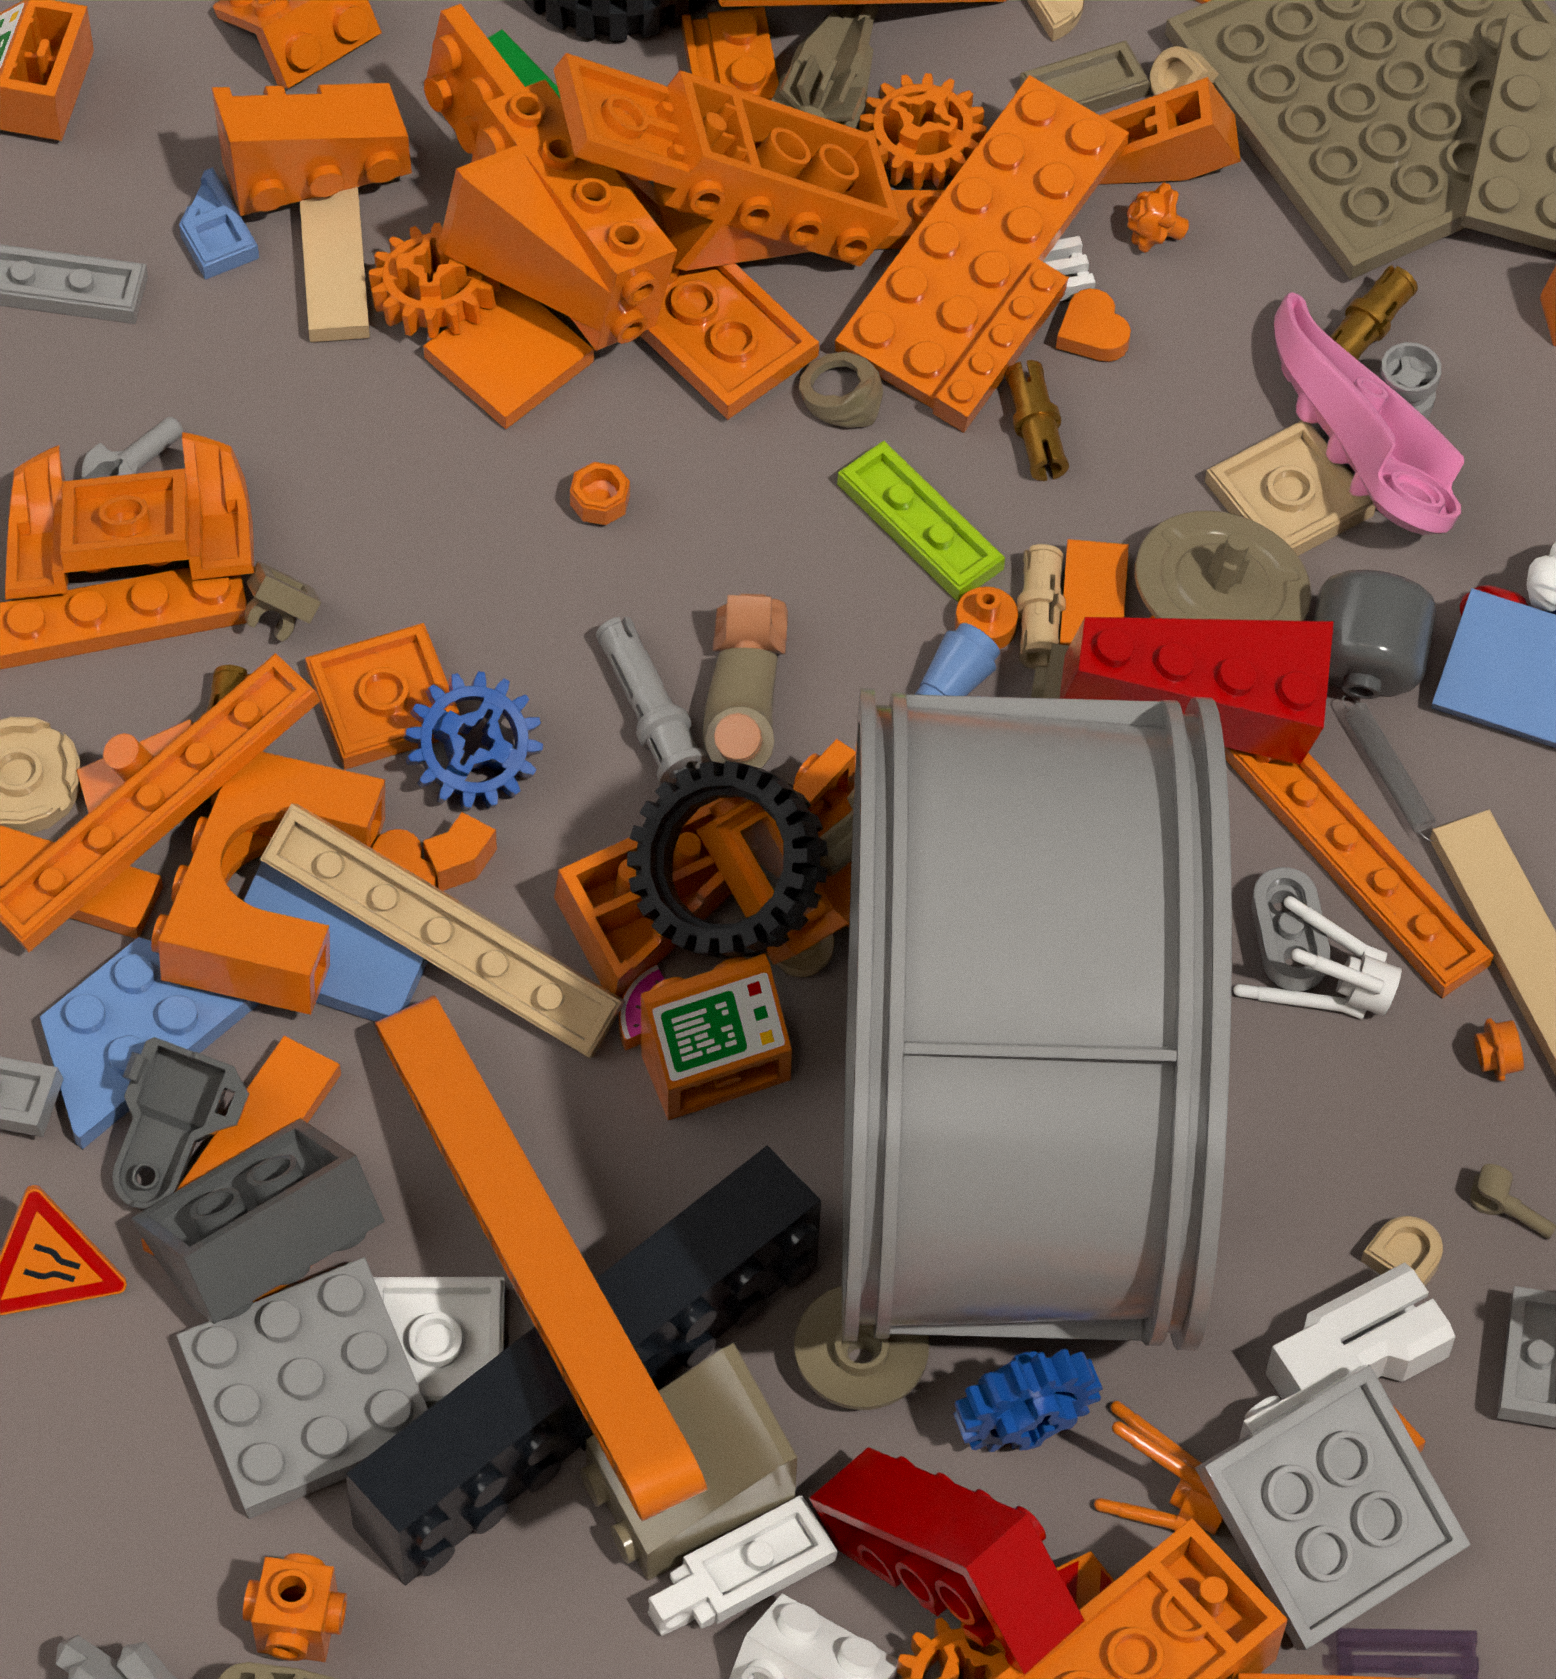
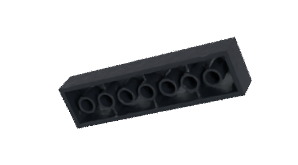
(516, 1414)

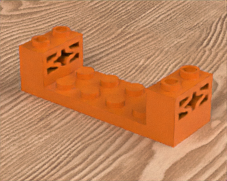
(1171, 1617)

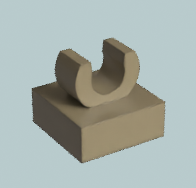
(281, 594)

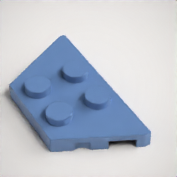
(114, 1015)

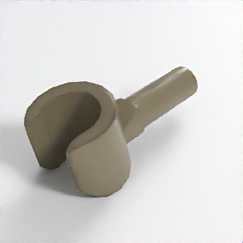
(1492, 1197)

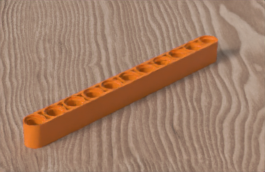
(542, 1261)

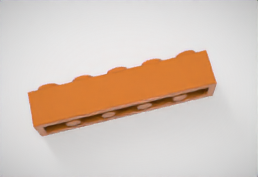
(1000, 345)

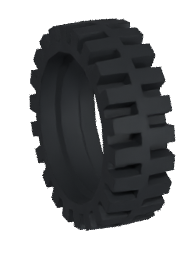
(661, 832)

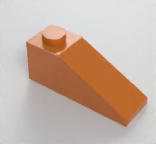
(1175, 136)

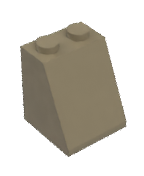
(737, 1450)

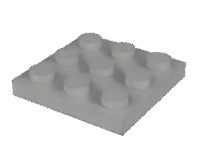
(303, 1385)
(1333, 1506)

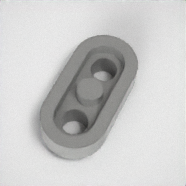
(1285, 931)

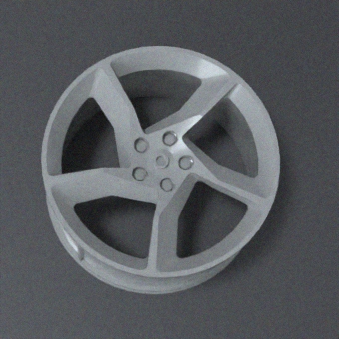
(1036, 1018)

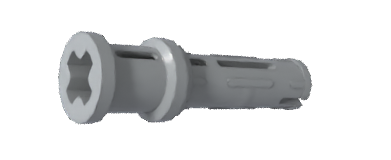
(661, 724)

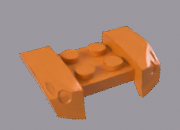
(128, 520)

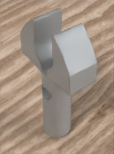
(103, 462)

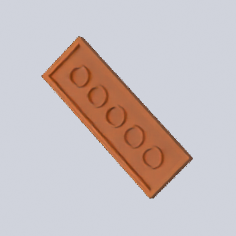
(982, 238)
(723, 328)

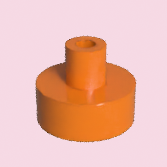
(989, 611)

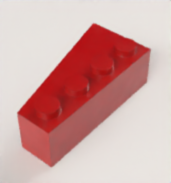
(1259, 672)
(951, 1552)

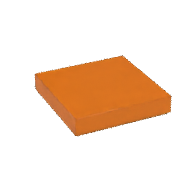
(510, 357)
(372, 689)

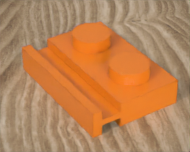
(732, 50)

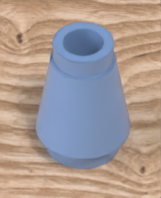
(960, 662)

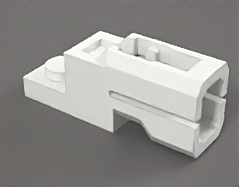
(1360, 1328)

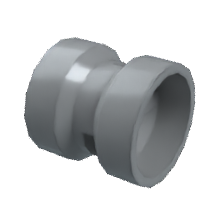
(1413, 374)

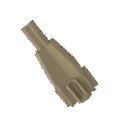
(832, 67)

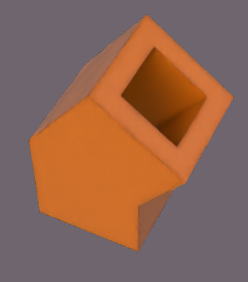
(460, 852)

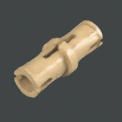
(1040, 604)

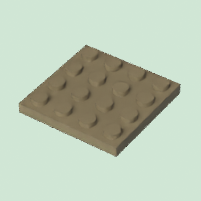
(1515, 154)

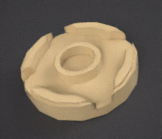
(36, 774)

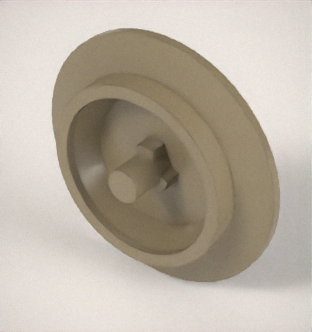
(1220, 570)

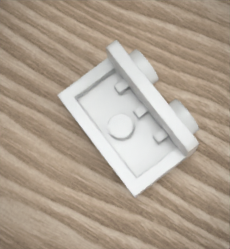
(801, 1644)

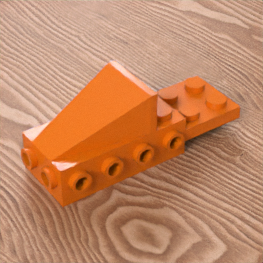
(731, 167)
(531, 206)

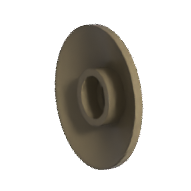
(831, 1374)

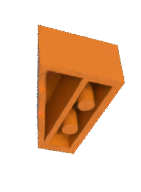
(308, 145)
(605, 913)

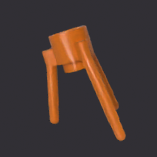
(1190, 1492)

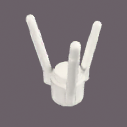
(1365, 982)

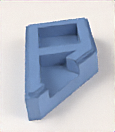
(216, 230)

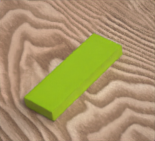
(920, 520)

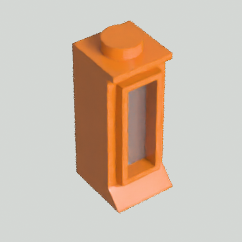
(750, 859)

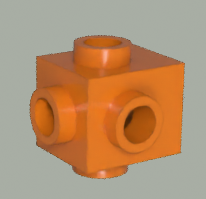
(295, 1608)

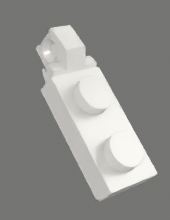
(743, 1568)

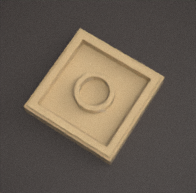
(1291, 488)

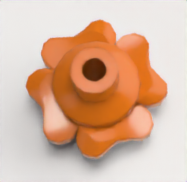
(1155, 217)

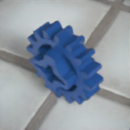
(500, 752)
(1027, 1400)

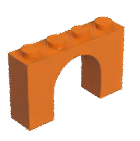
(225, 943)

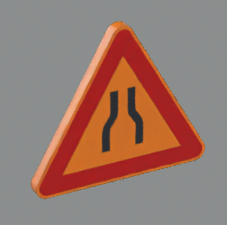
(51, 1259)

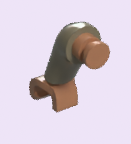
(743, 681)

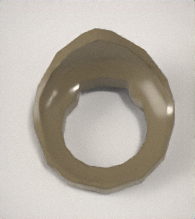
(855, 408)

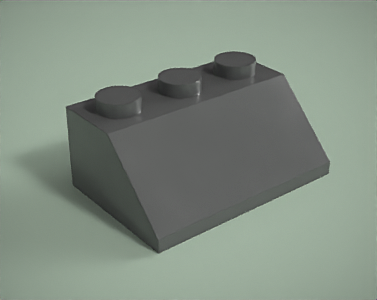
(260, 1220)

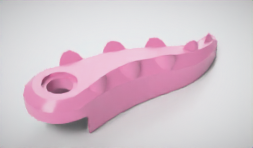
(1383, 438)

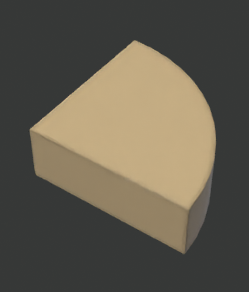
(1057, 16)

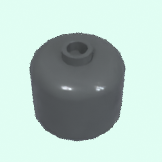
(1378, 632)

